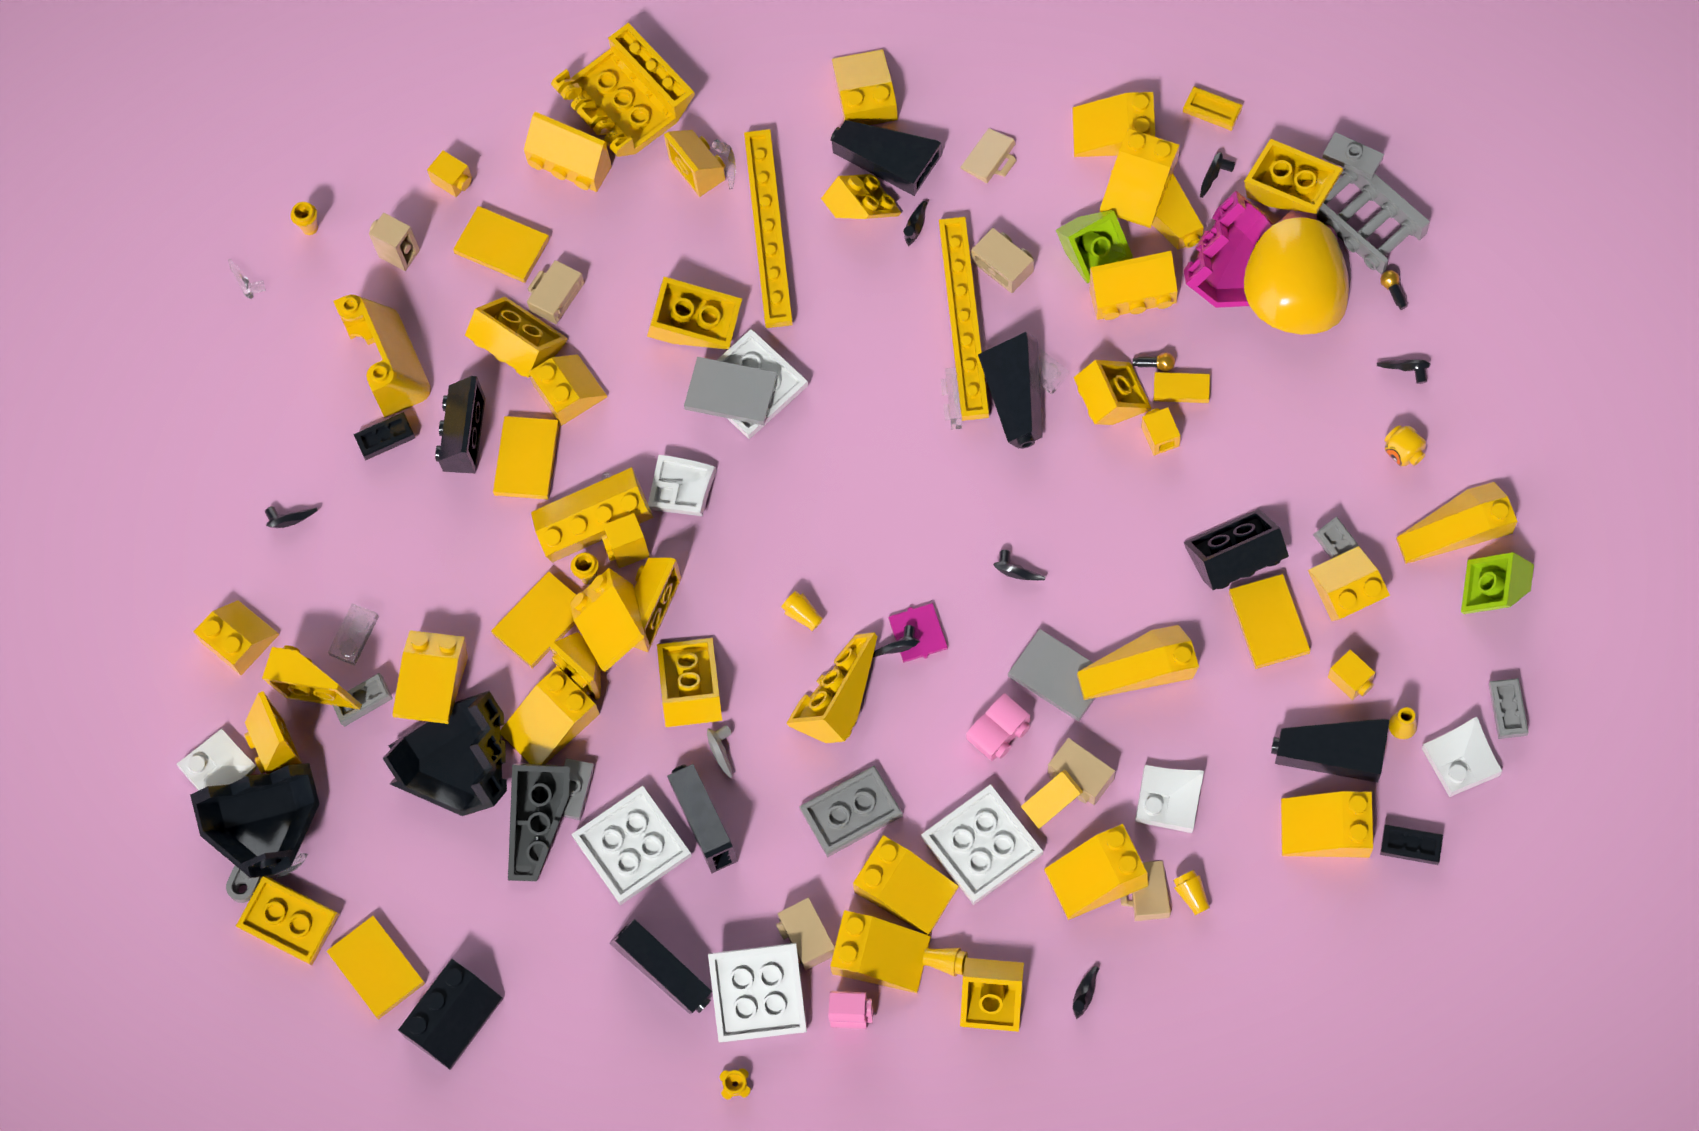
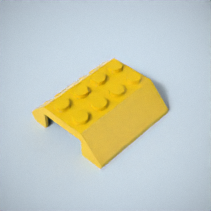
(626, 93)

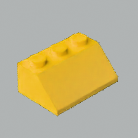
(566, 152)
(1133, 285)
(514, 335)
(654, 593)

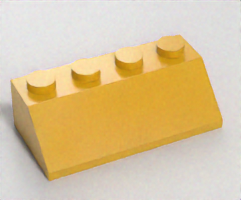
(579, 517)

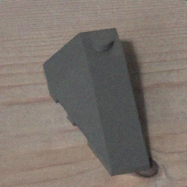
(535, 811)

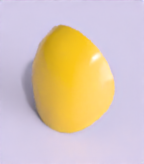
(1297, 277)

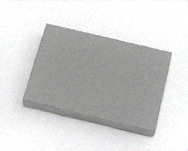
(730, 391)
(1051, 673)
(850, 811)

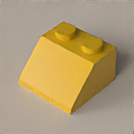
(694, 160)
(566, 386)
(1111, 392)
(1348, 583)
(235, 635)
(991, 994)

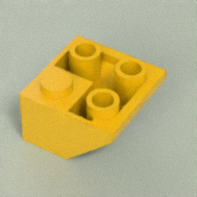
(859, 198)
(578, 662)

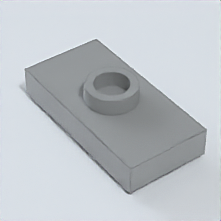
(1353, 156)
(1335, 538)
(370, 694)
(1508, 708)
(580, 781)

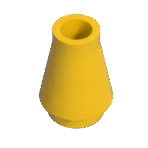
(305, 217)
(585, 567)
(801, 610)
(1400, 728)
(1192, 892)
(946, 960)

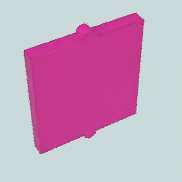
(926, 631)

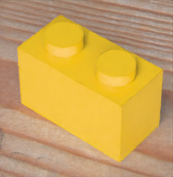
(625, 541)

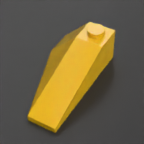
(1464, 521)
(1146, 662)
(837, 700)

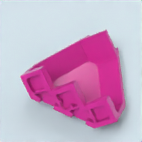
(1225, 252)

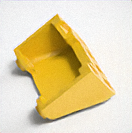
(399, 377)

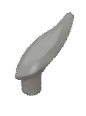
(718, 749)

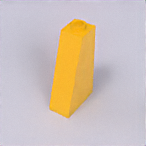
(1177, 218)

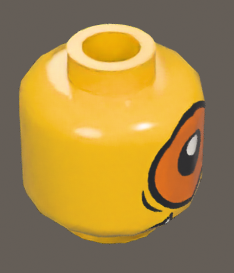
(1405, 445)

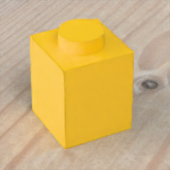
(449, 174)
(1160, 430)
(1352, 675)

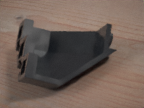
(456, 761)
(259, 818)

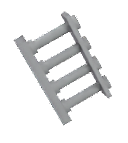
(1392, 206)

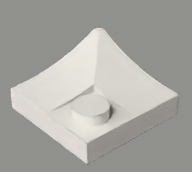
(680, 485)
(1462, 758)
(216, 762)
(1169, 798)

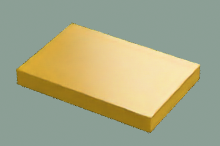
(501, 244)
(526, 457)
(537, 620)
(1269, 621)
(287, 920)
(375, 967)

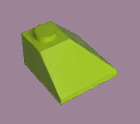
(1094, 241)
(1496, 582)

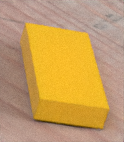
(1212, 108)
(1181, 387)
(1052, 799)

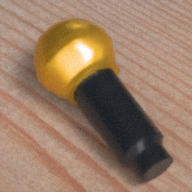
(1390, 280)
(1163, 362)

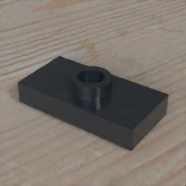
(384, 436)
(1411, 844)

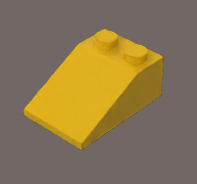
(865, 88)
(1102, 124)
(1140, 177)
(1290, 179)
(693, 315)
(608, 618)
(429, 676)
(302, 680)
(689, 682)
(549, 718)
(269, 736)
(1327, 825)
(1097, 872)
(904, 885)
(879, 952)

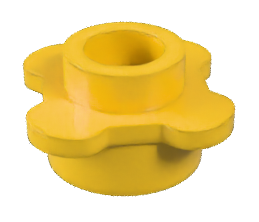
(728, 1077)

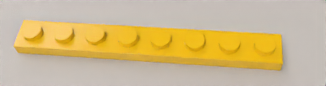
(768, 229)
(963, 318)

